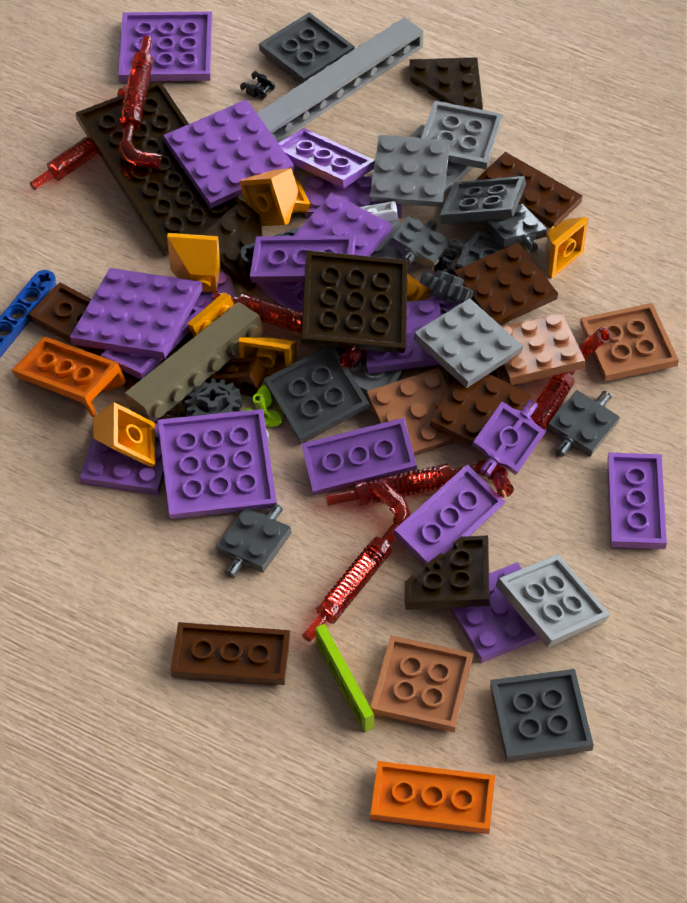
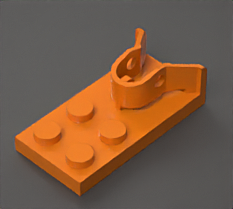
(69, 371)

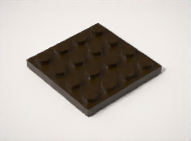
(354, 301)

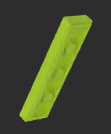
(344, 678)

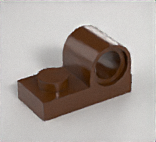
(245, 374)

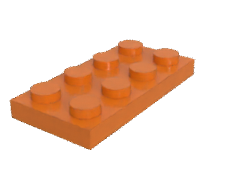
(432, 797)

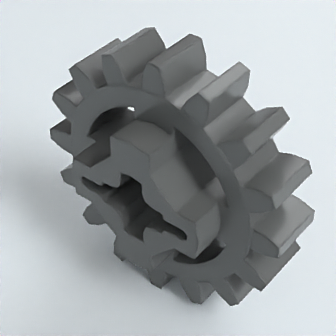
(446, 286)
(213, 399)

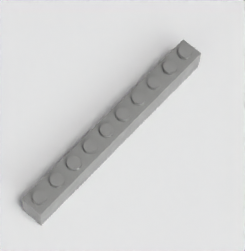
(341, 79)

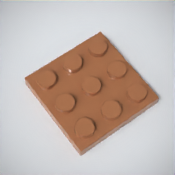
(636, 345)
(546, 350)
(417, 402)
(422, 683)

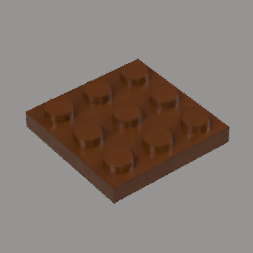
(507, 284)
(468, 409)

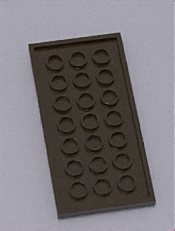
(161, 197)

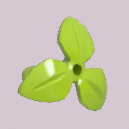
(263, 400)

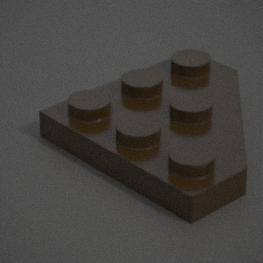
(449, 79)
(235, 230)
(453, 578)

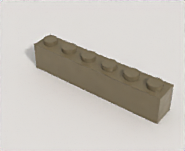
(193, 363)

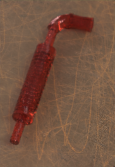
(133, 107)
(69, 159)
(289, 319)
(561, 384)
(418, 481)
(364, 566)

